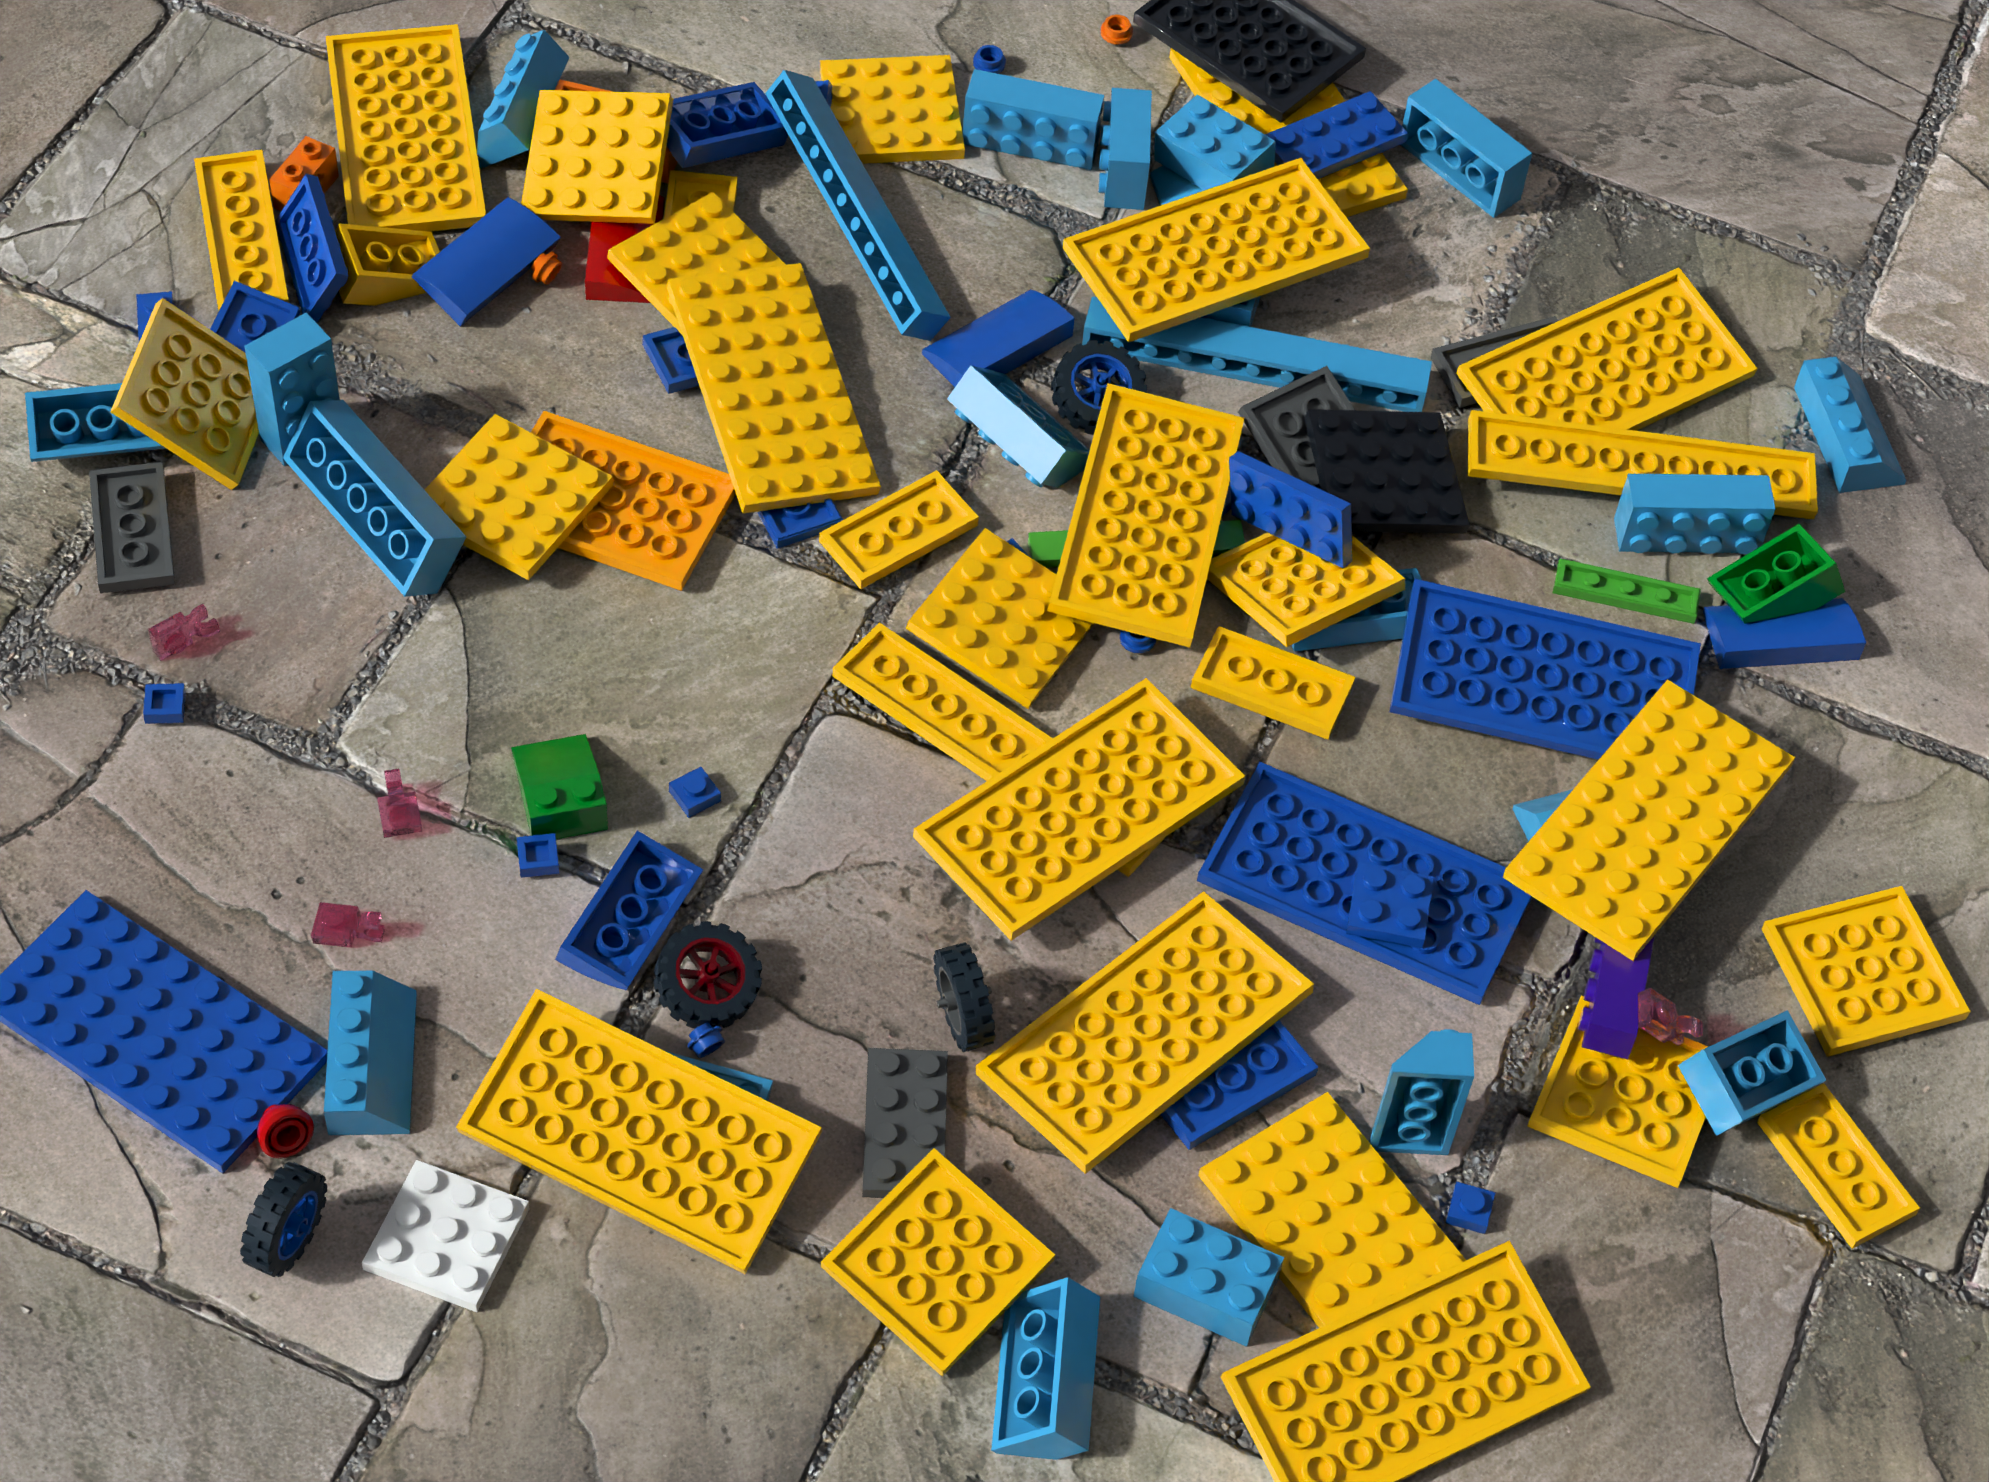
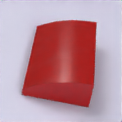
(602, 278)

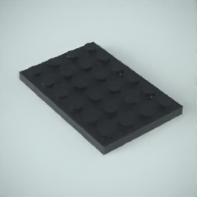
(1258, 48)

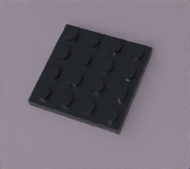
(1389, 469)

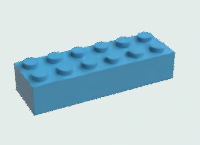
(374, 497)

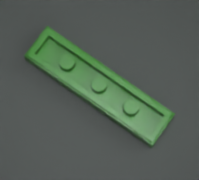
(1626, 591)

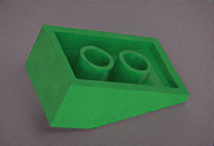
(1779, 578)
(561, 787)

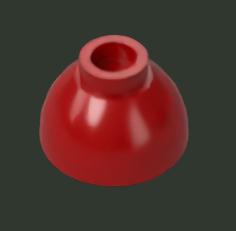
(284, 1130)

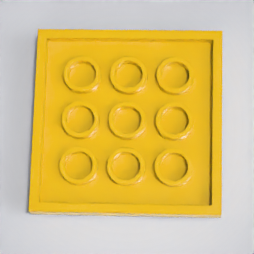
(897, 107)
(597, 156)
(689, 243)
(191, 394)
(516, 495)
(1297, 591)
(996, 619)
(1865, 970)
(1620, 1107)
(938, 1261)

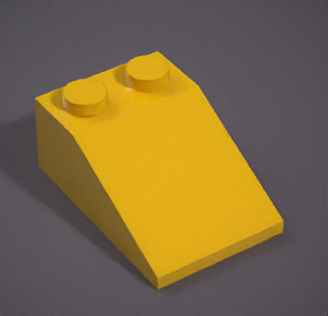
(382, 262)

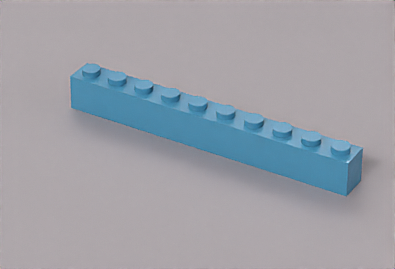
(857, 206)
(1272, 358)

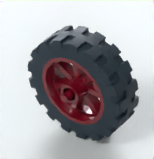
(720, 942)

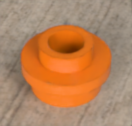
(1117, 29)
(546, 267)

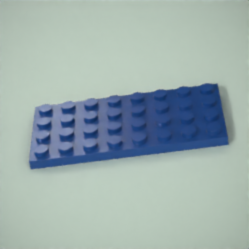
(1530, 670)
(1298, 856)
(155, 1030)

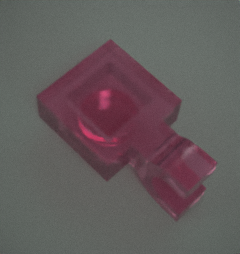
(177, 631)
(398, 810)
(342, 923)
(1660, 1019)

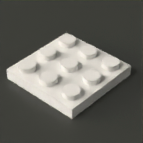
(446, 1235)

